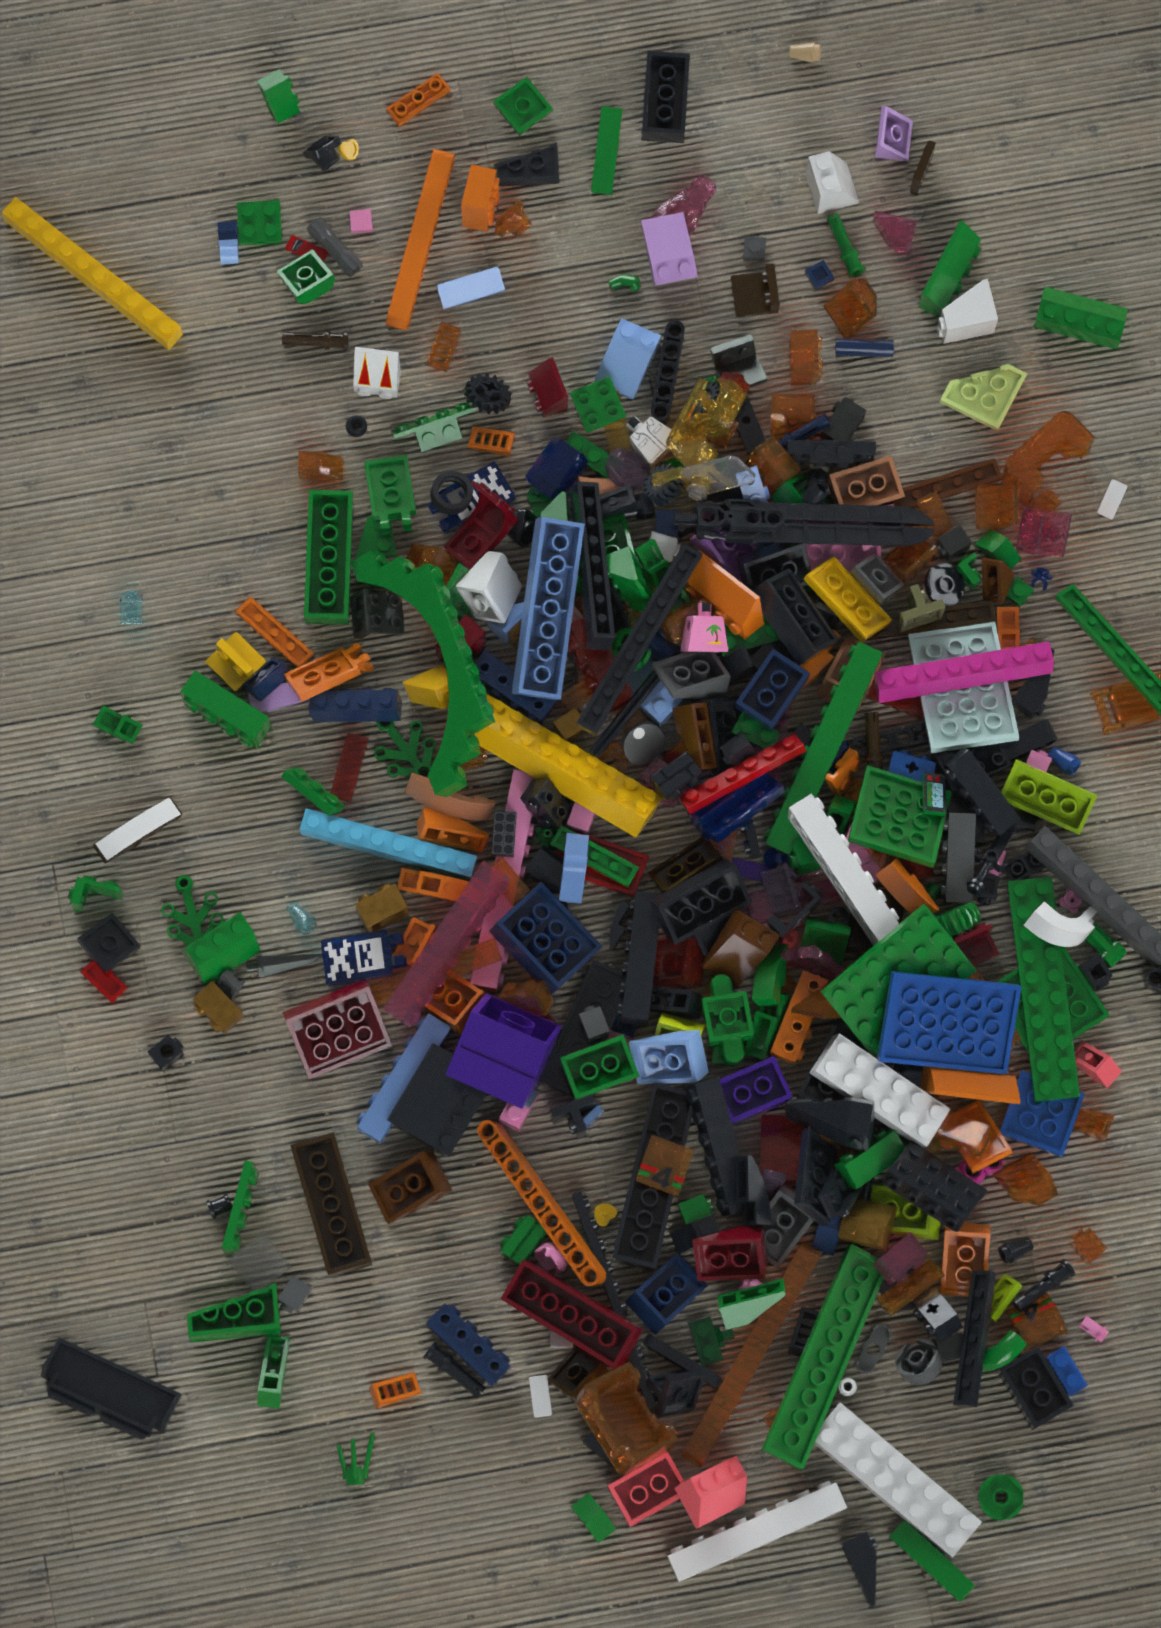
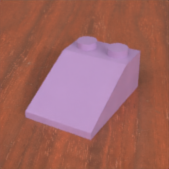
(668, 248)

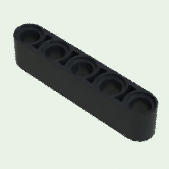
(667, 363)

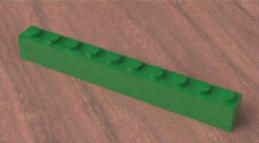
(826, 740)

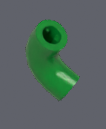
(1003, 1351)

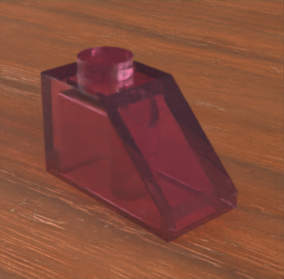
(895, 230)

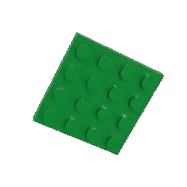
(892, 819)
(1083, 1003)

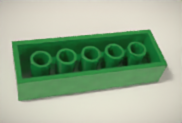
(328, 557)

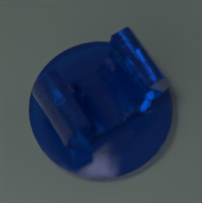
(1041, 574)
(772, 858)

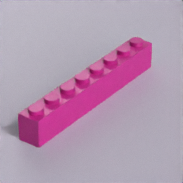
(964, 672)

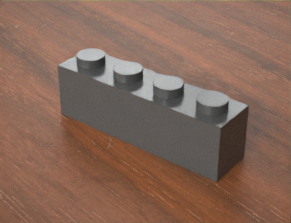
(959, 856)

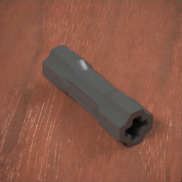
(323, 235)

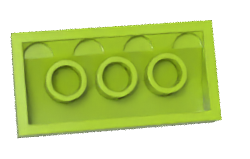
(1048, 797)

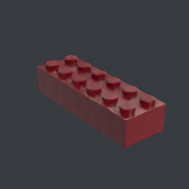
(571, 1314)

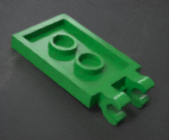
(390, 491)

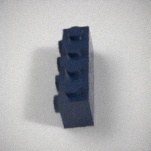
(499, 680)
(356, 705)
(468, 1345)

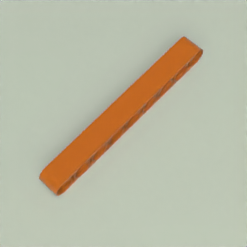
(420, 239)
(550, 1207)

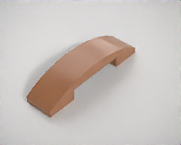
(454, 805)

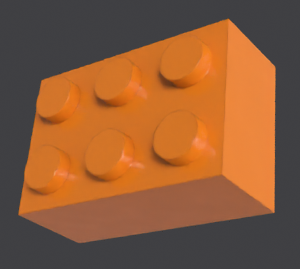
(480, 198)

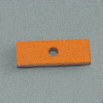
(408, 107)

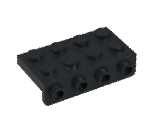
(934, 1186)

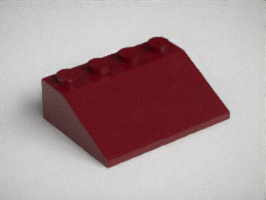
(337, 1029)

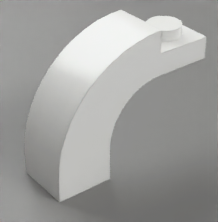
(1060, 929)

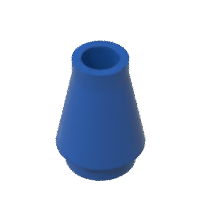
(1065, 761)

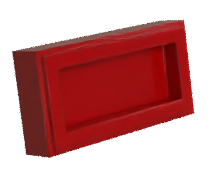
(107, 983)

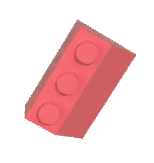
(714, 1492)

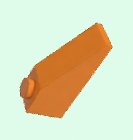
(449, 831)

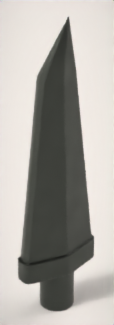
(279, 963)

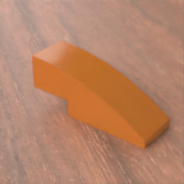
(905, 887)

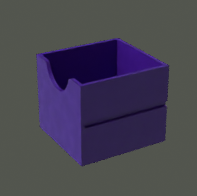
(503, 1050)

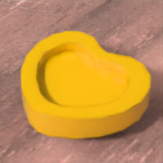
(349, 149)
(604, 1213)

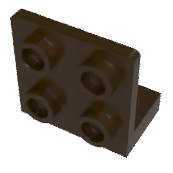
(755, 293)

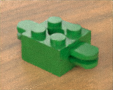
(727, 1019)

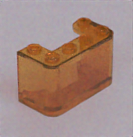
(1060, 434)
(623, 1420)

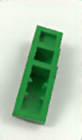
(606, 150)
(656, 567)
(932, 1561)

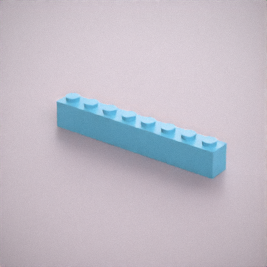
(388, 845)

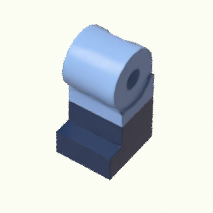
(228, 242)

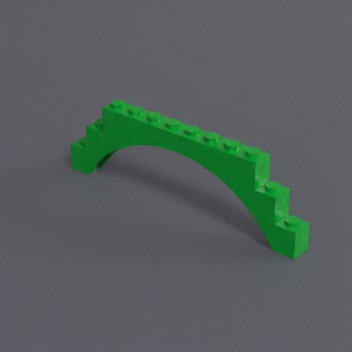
(467, 699)

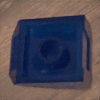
(557, 468)

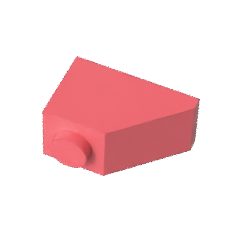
(1096, 1064)

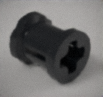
(219, 1205)

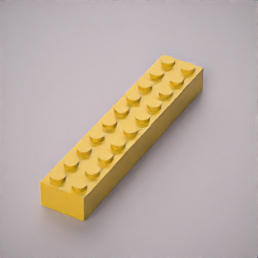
(569, 769)

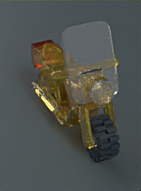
(703, 474)

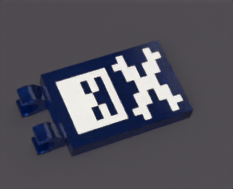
(454, 494)
(361, 957)

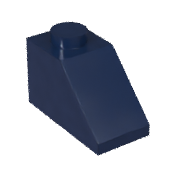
(827, 1236)

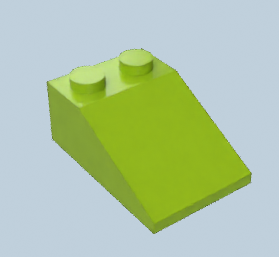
(908, 1216)

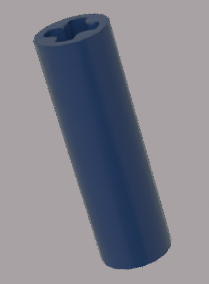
(864, 347)

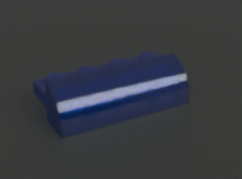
(736, 808)

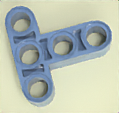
(574, 868)

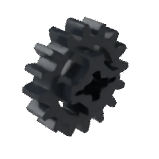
(487, 393)

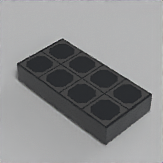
(504, 833)

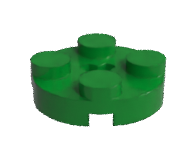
(1014, 1497)

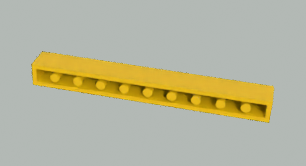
(92, 273)

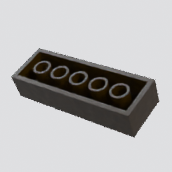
(331, 1205)

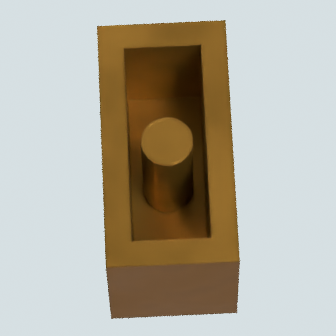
(217, 1008)

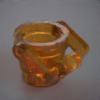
(513, 220)

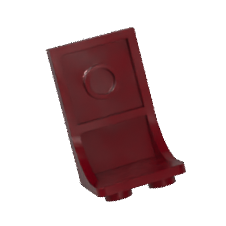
(483, 528)

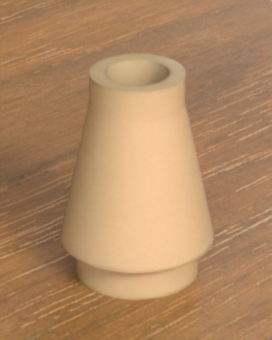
(807, 52)

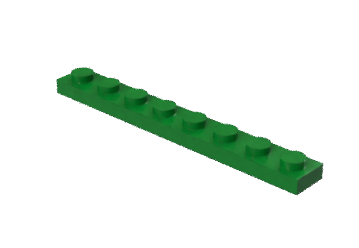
(1112, 645)

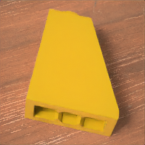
(429, 688)

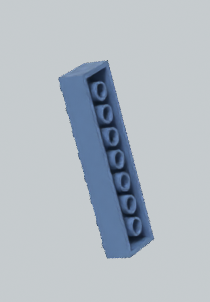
(548, 608)

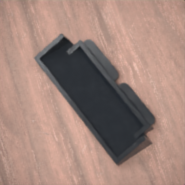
(110, 1390)

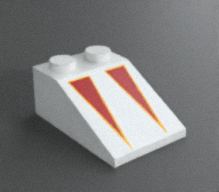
(376, 372)

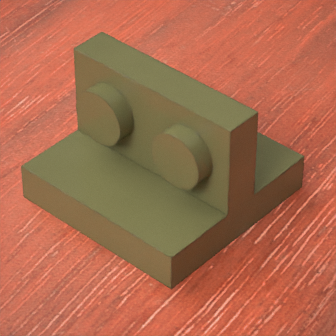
(920, 612)

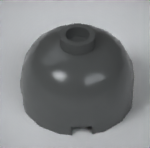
(919, 1362)

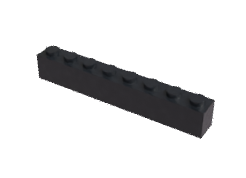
(593, 567)

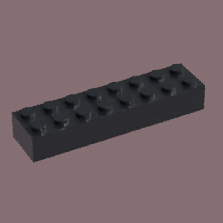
(646, 1207)

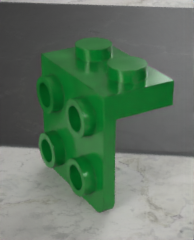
(78, 894)

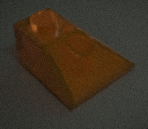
(853, 307)
(1027, 1181)

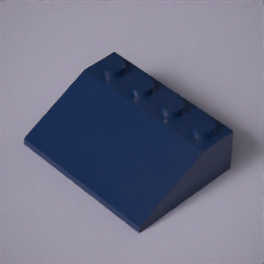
(545, 938)

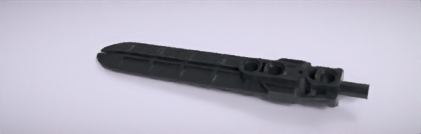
(807, 523)

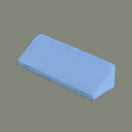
(470, 287)

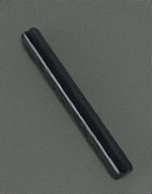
(625, 714)

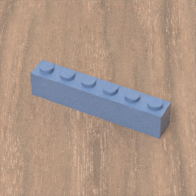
(374, 1121)

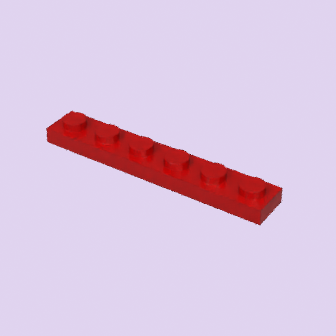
(742, 773)

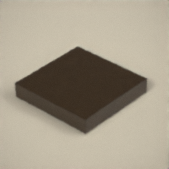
(922, 167)

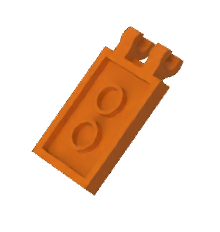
(328, 671)

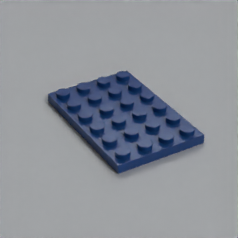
(948, 1022)

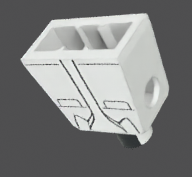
(649, 439)

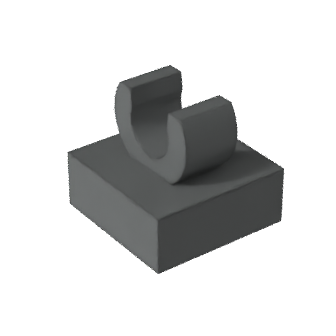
(230, 984)

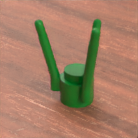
(354, 1474)

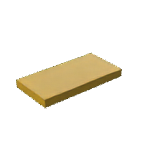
(847, 599)

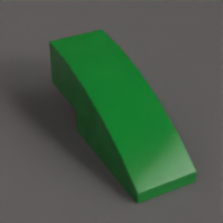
(770, 977)
(766, 1027)

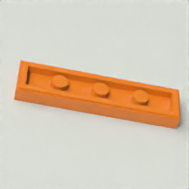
(274, 633)

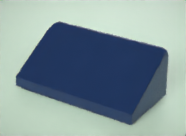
(266, 679)

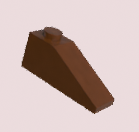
(695, 732)

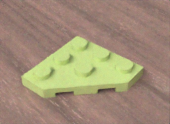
(985, 394)

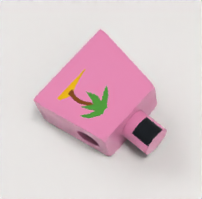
(704, 632)

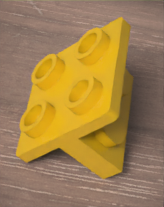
(235, 661)

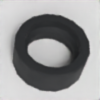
(461, 480)

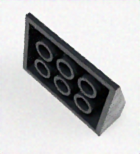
(435, 1105)

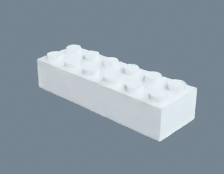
(895, 1098)

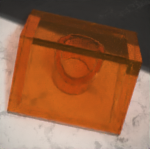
(910, 560)

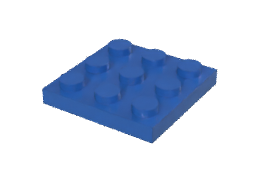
(1043, 1123)

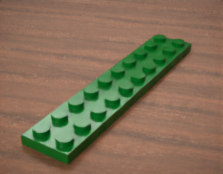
(1043, 996)
(824, 1358)

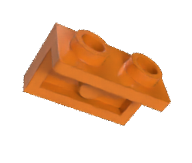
(415, 939)

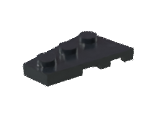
(531, 169)

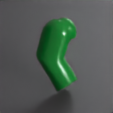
(625, 279)

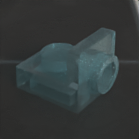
(131, 608)

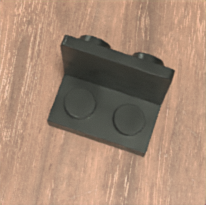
(739, 357)
(376, 613)

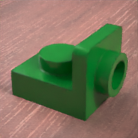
(970, 575)

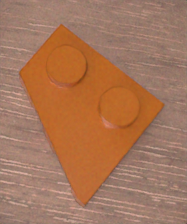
(845, 768)

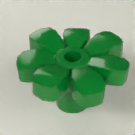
(545, 836)

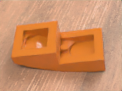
(1008, 626)

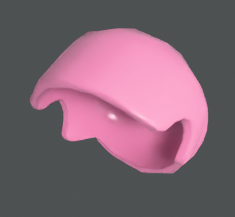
(551, 1257)

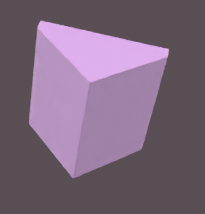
(893, 135)

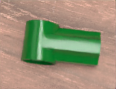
(1109, 949)

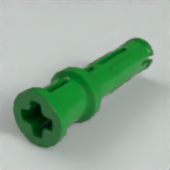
(848, 253)

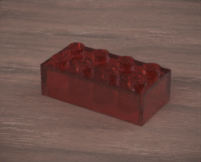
(593, 662)

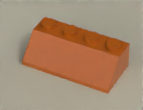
(727, 596)
(970, 1084)

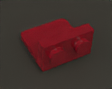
(977, 944)

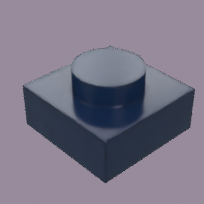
(819, 275)

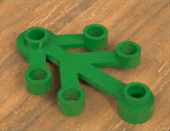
(407, 753)
(193, 919)

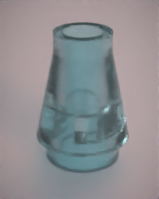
(301, 918)

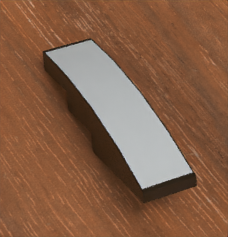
(137, 829)

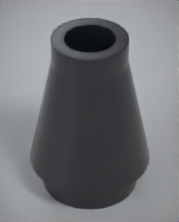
(1015, 1249)

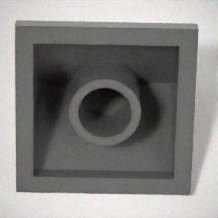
(877, 578)

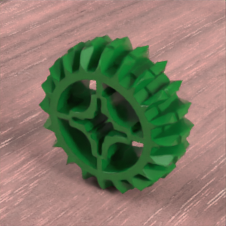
(959, 918)

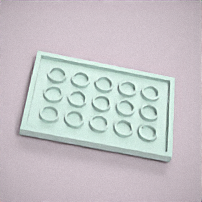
(970, 714)

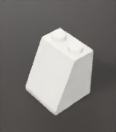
(830, 182)
(968, 315)
(490, 588)

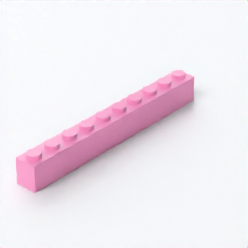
(490, 976)

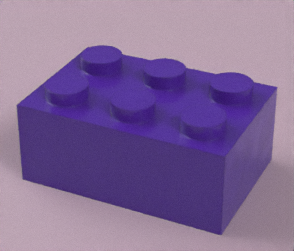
(755, 1090)

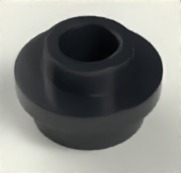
(356, 420)

